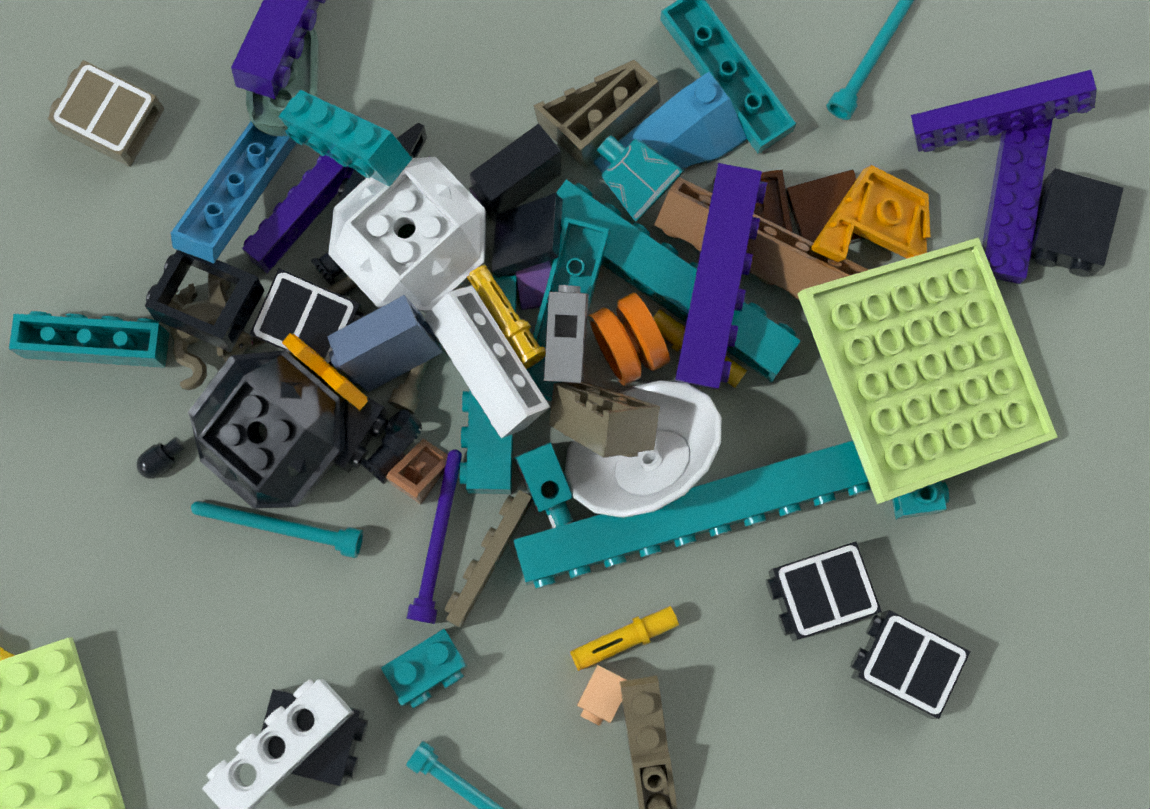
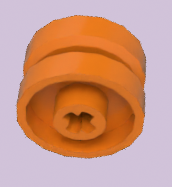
(629, 338)

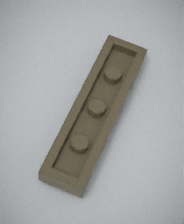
(479, 571)

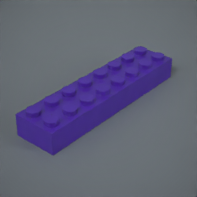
(1005, 111)
(1015, 200)
(295, 213)

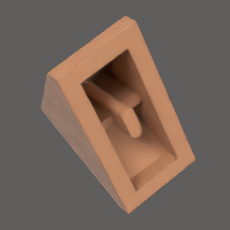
(418, 471)

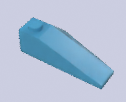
(690, 126)

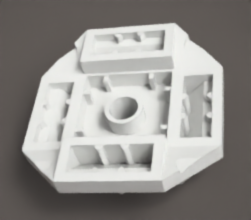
(431, 261)

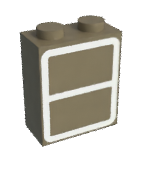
(105, 113)

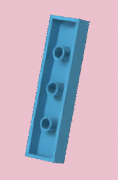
(230, 193)

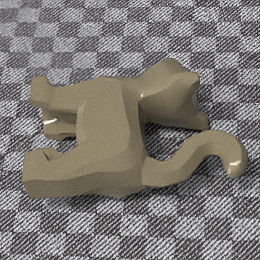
(207, 311)

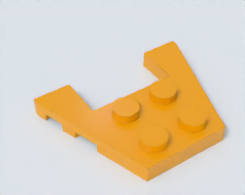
(879, 211)

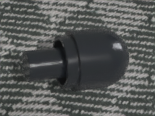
(158, 458)

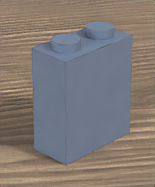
(383, 344)

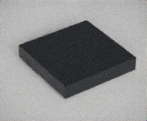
(527, 235)

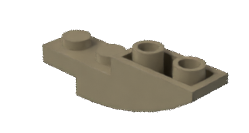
(648, 743)

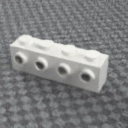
(482, 359)

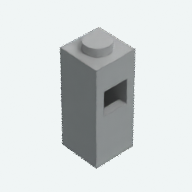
(566, 335)

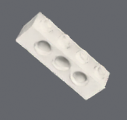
(329, 714)

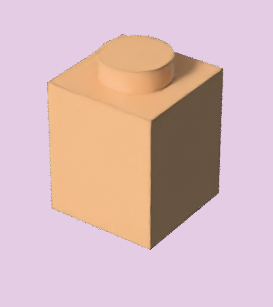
(601, 696)

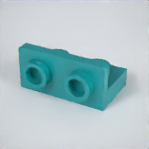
(424, 668)

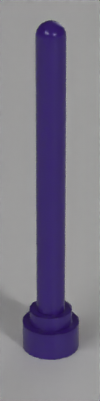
(423, 606)

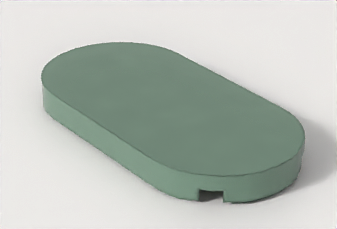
(304, 76)

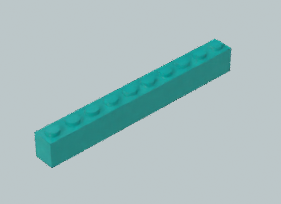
(701, 510)

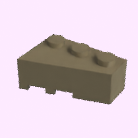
(600, 109)
(604, 419)

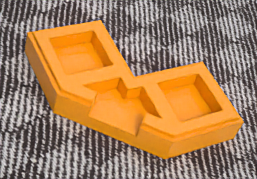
(325, 370)

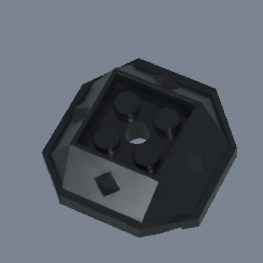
(301, 423)

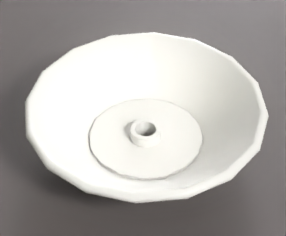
(682, 455)

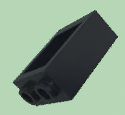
(234, 314)

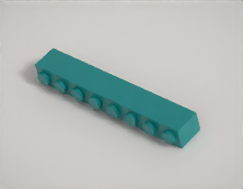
(671, 280)

